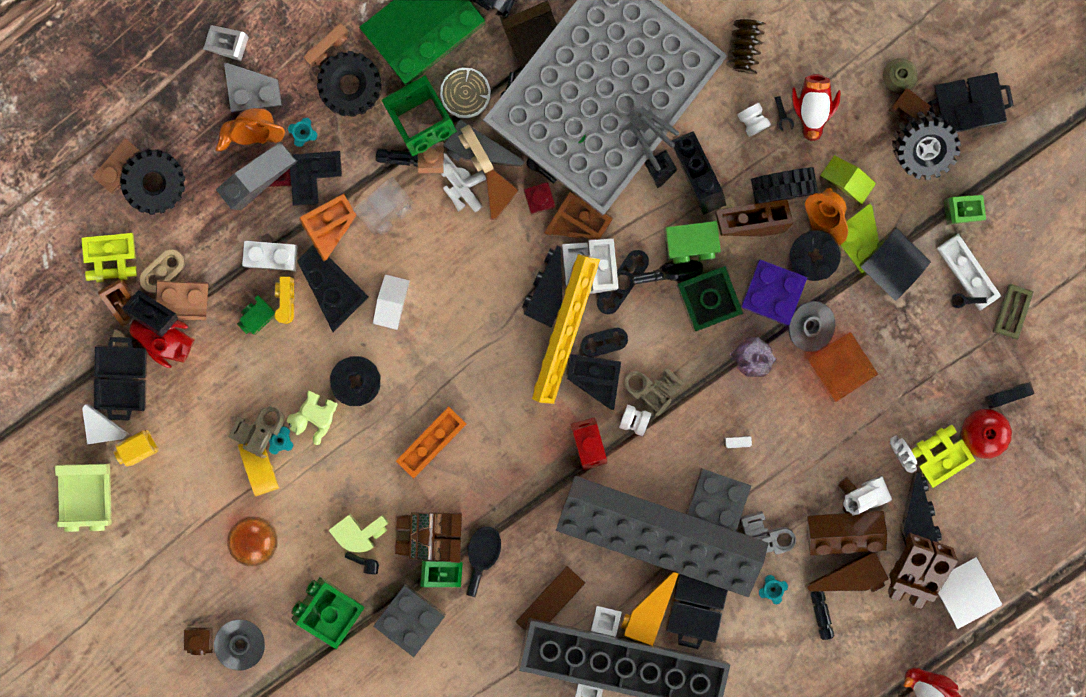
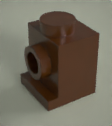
(909, 104)
(198, 640)

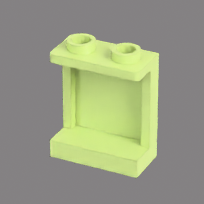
(84, 496)

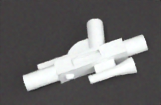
(461, 182)

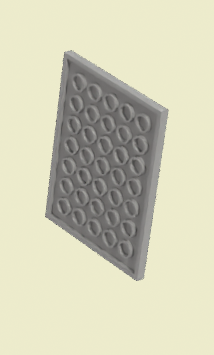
(591, 80)

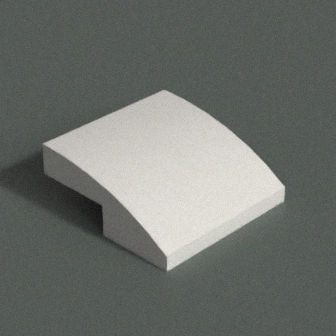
(606, 273)
(968, 594)

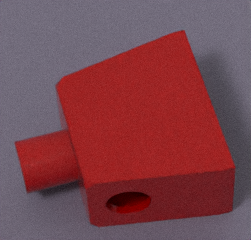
(589, 443)

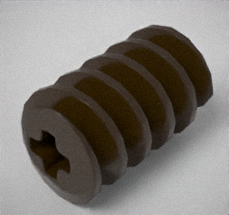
(745, 45)

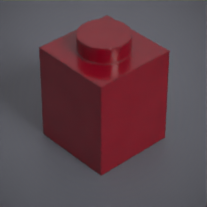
(539, 198)

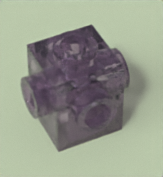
(754, 357)

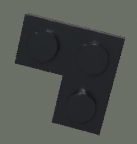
(307, 171)

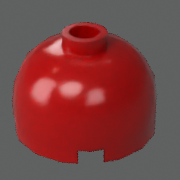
(975, 437)

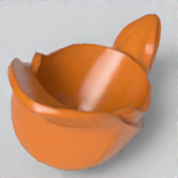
(250, 127)

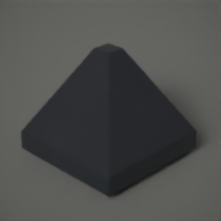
(666, 171)

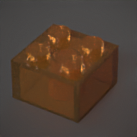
(841, 367)

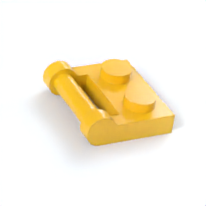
(285, 291)

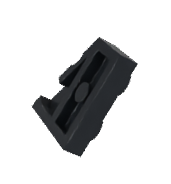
(596, 377)

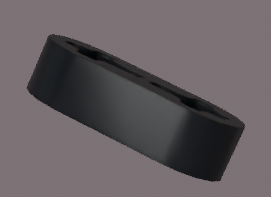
(606, 348)
(1009, 395)

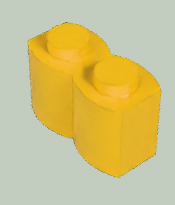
(135, 448)

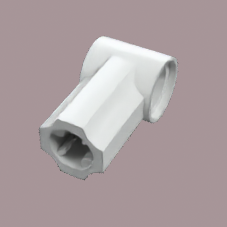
(870, 495)

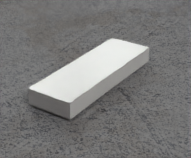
(968, 270)

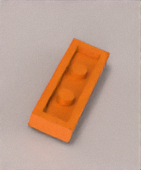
(431, 442)

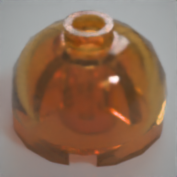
(252, 541)

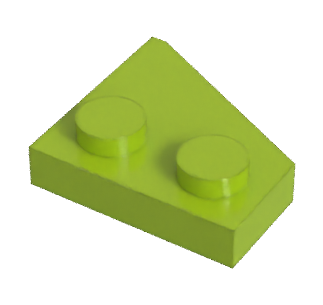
(861, 237)

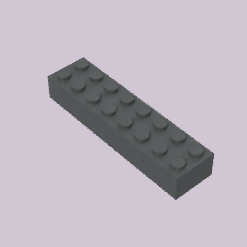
(662, 536)
(618, 663)

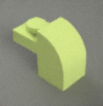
(353, 537)

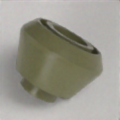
(895, 81)

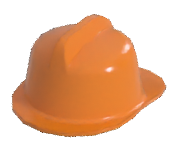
(827, 213)

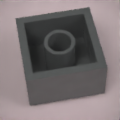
(718, 499)
(409, 620)

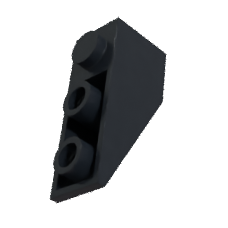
(699, 173)
(548, 295)
(919, 512)

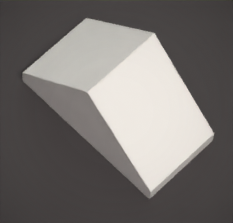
(226, 42)
(390, 302)
(100, 428)

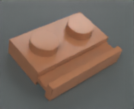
(183, 298)

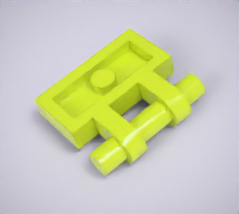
(109, 248)
(947, 462)

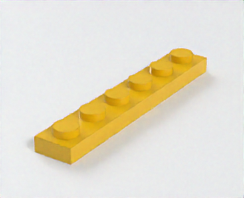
(565, 329)

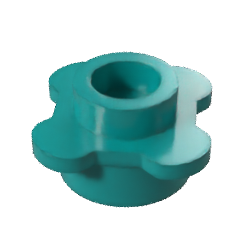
(304, 124)
(286, 444)
(776, 596)

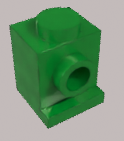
(256, 316)

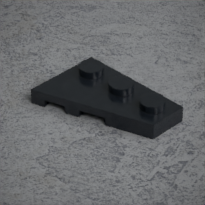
(332, 287)

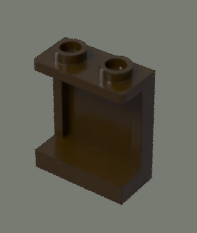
(529, 30)

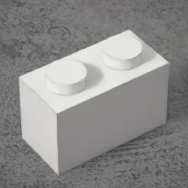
(270, 256)

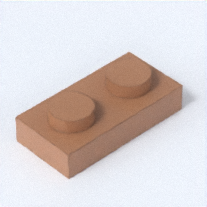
(335, 38)
(433, 158)
(109, 173)

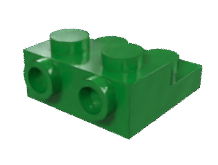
(326, 612)

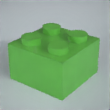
(692, 241)

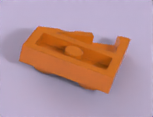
(328, 224)

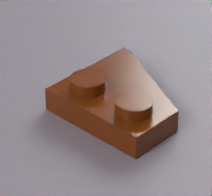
(578, 219)

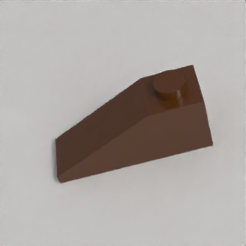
(755, 219)
(858, 575)

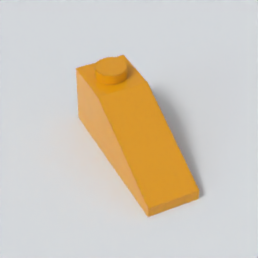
(648, 613)

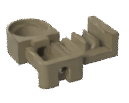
(656, 394)
(257, 436)

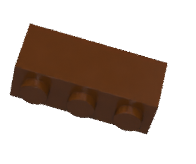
(846, 533)

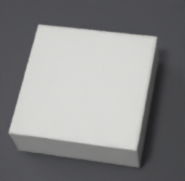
(737, 442)

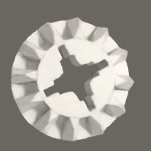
(903, 454)

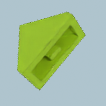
(848, 179)

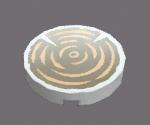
(465, 93)

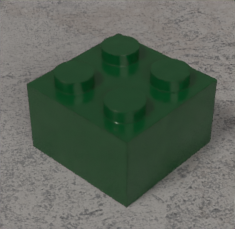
(709, 299)

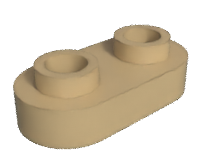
(480, 158)
(162, 270)

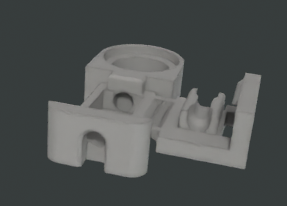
(757, 530)

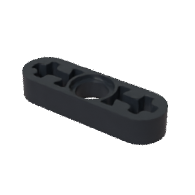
(628, 262)

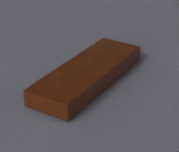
(553, 598)

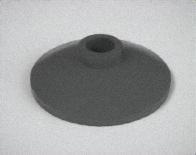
(820, 330)
(230, 654)

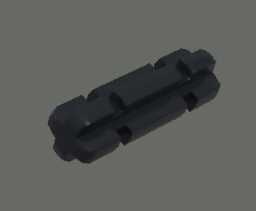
(396, 157)
(822, 615)

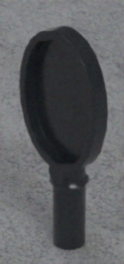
(671, 272)
(482, 554)

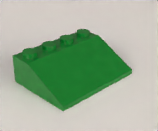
(420, 33)

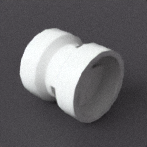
(754, 120)
(640, 423)

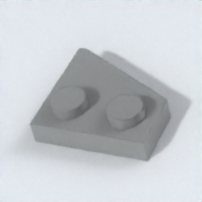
(250, 89)

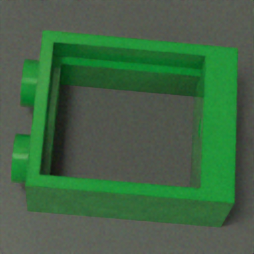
(418, 93)

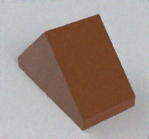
(500, 193)
(115, 297)

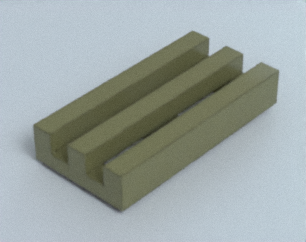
(1006, 332)

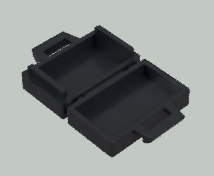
(981, 88)
(119, 389)
(695, 617)

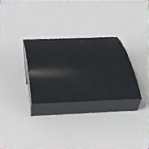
(895, 263)

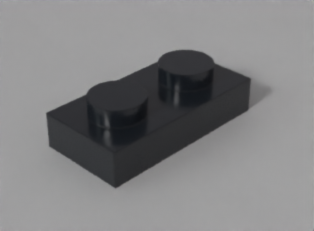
(150, 313)

